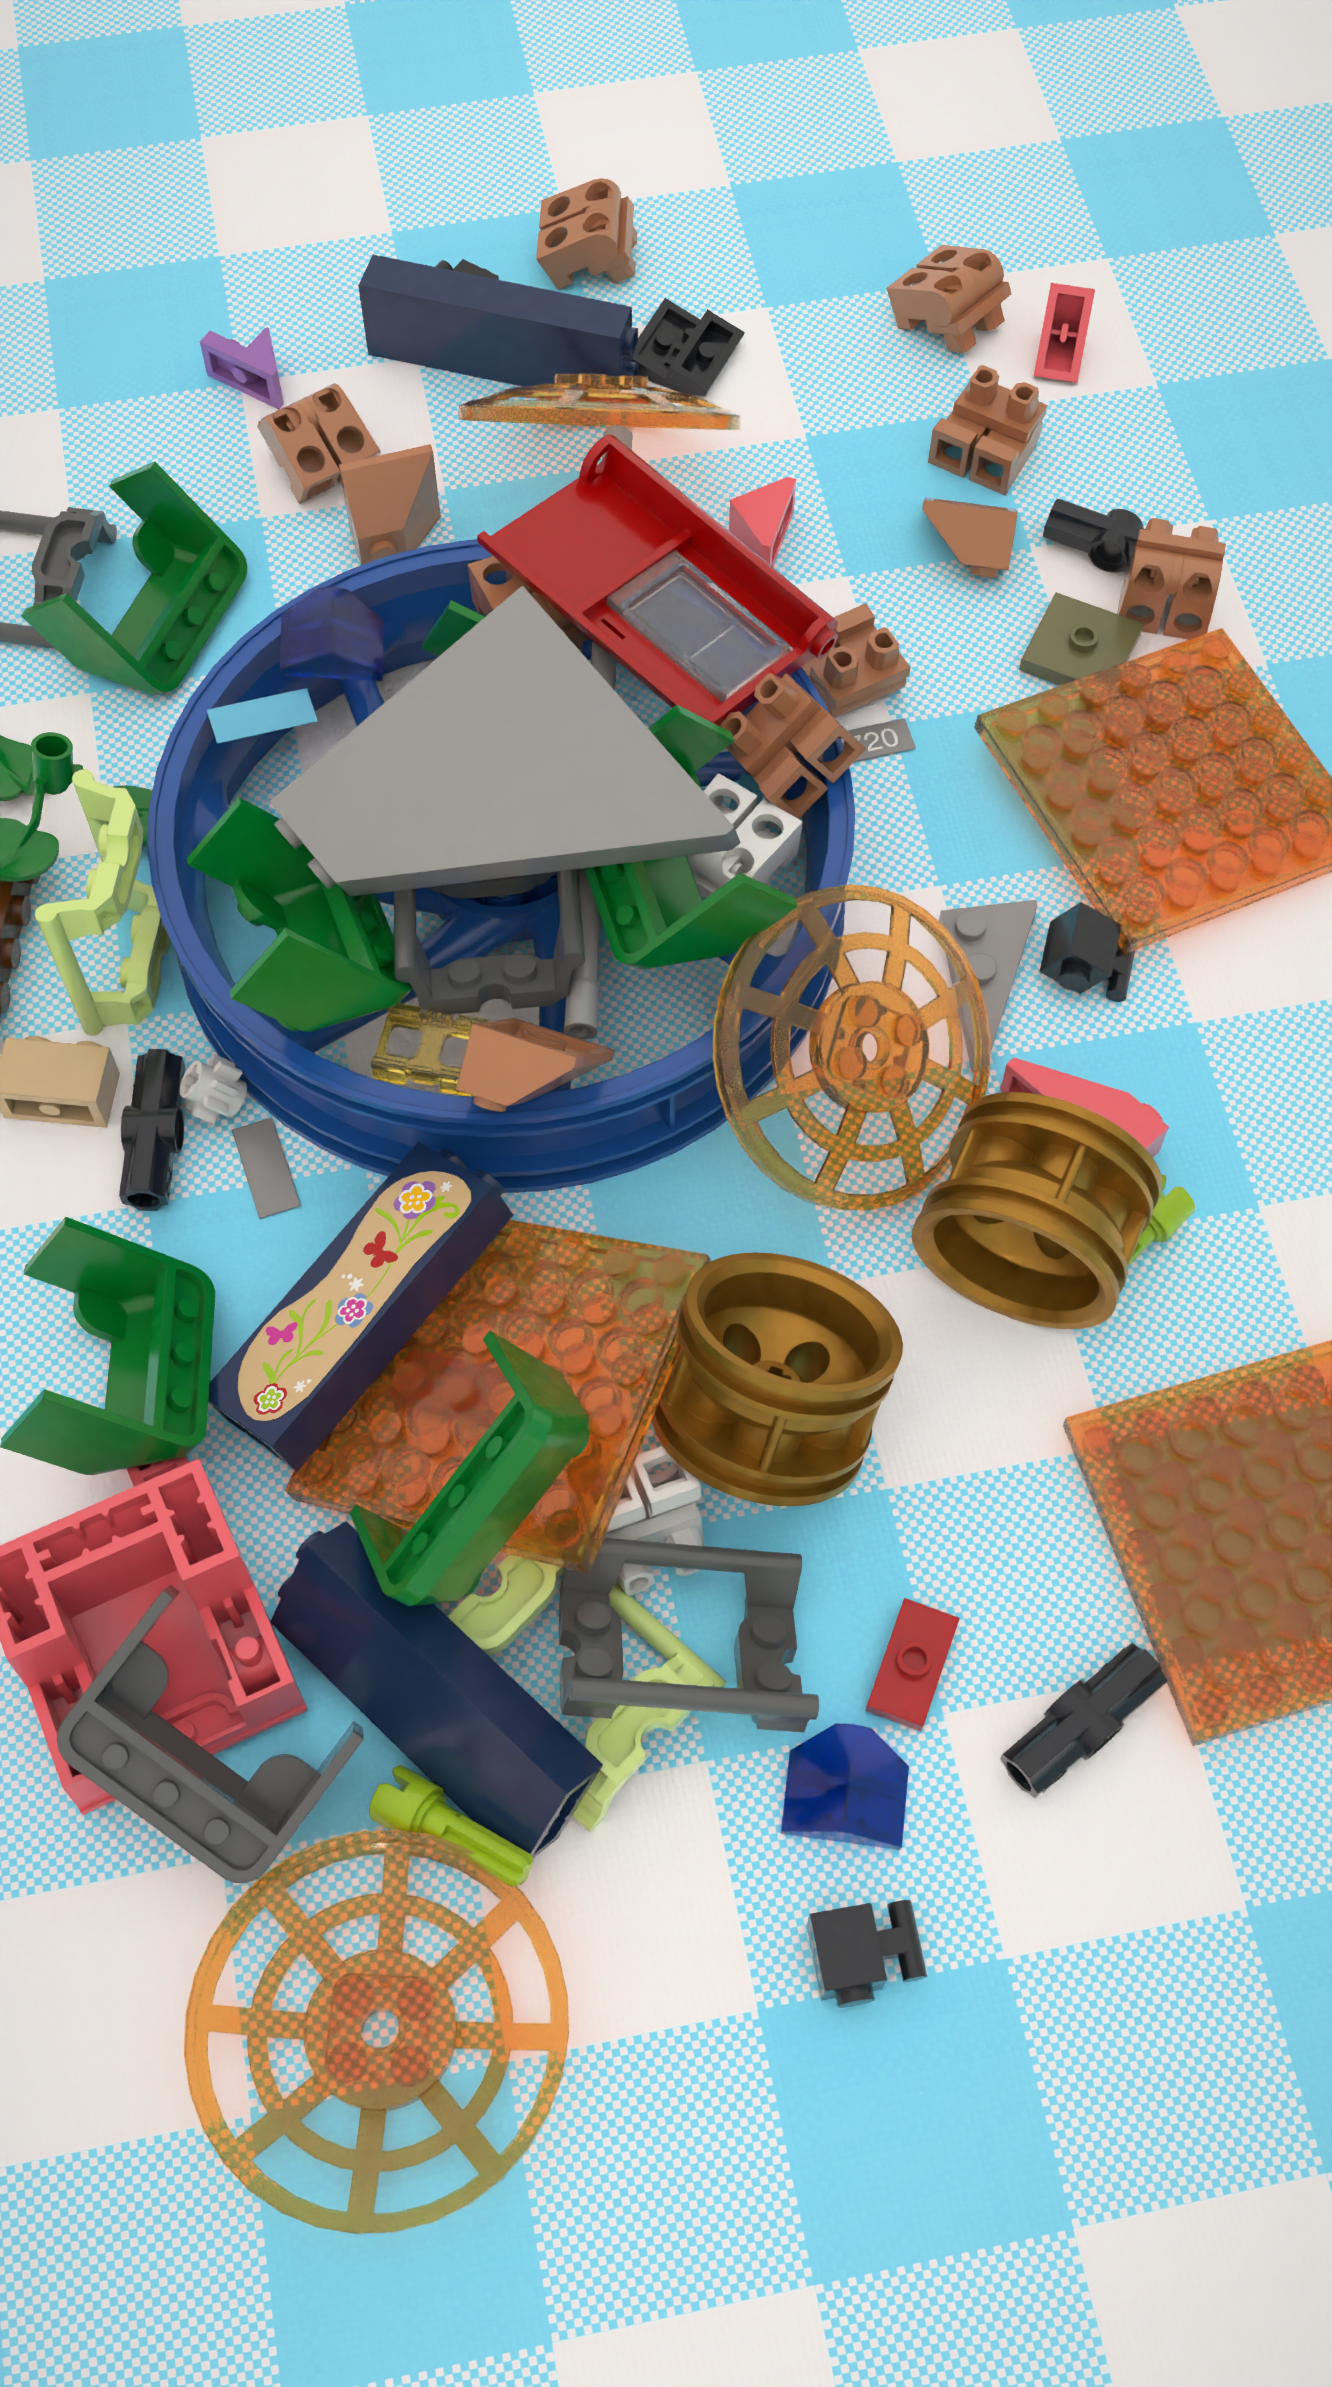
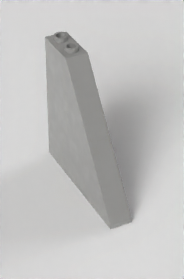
(494, 770)

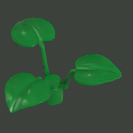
(40, 770)

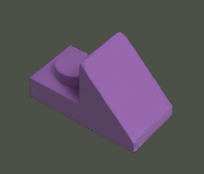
(244, 368)

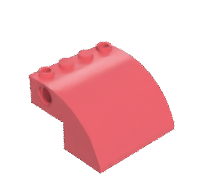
(91, 1578)

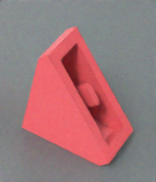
(1064, 332)
(763, 517)

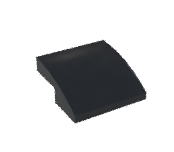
(685, 350)

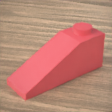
(1113, 1104)

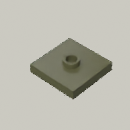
(1078, 641)

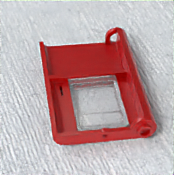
(662, 585)

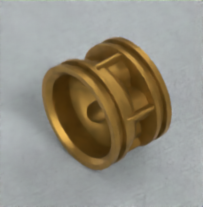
(1038, 1210)
(776, 1378)

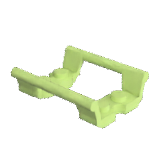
(110, 893)
(616, 1742)

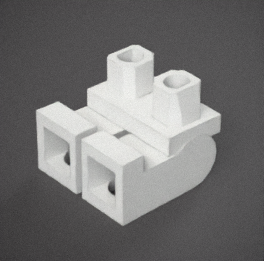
(759, 849)
(656, 1510)

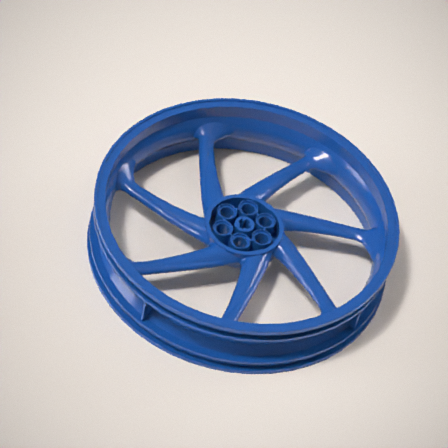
(533, 1145)

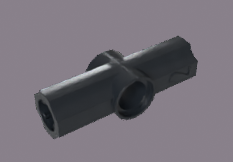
(1105, 538)
(152, 1130)
(1083, 1720)

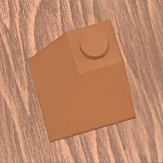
(390, 501)
(975, 533)
(520, 1061)

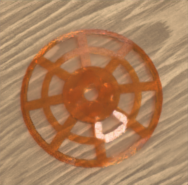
(600, 402)
(837, 1049)
(335, 2022)

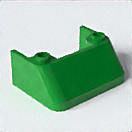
(175, 612)
(655, 905)
(329, 947)
(159, 1362)
(488, 1491)

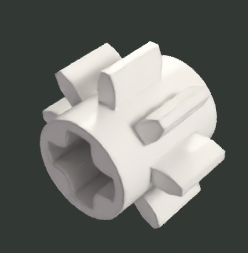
(213, 1089)

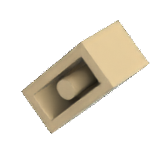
(57, 1081)

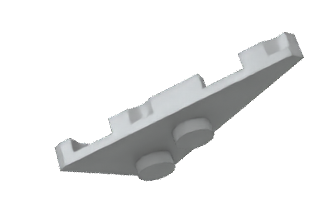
(994, 945)

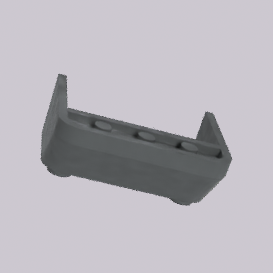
(176, 1783)

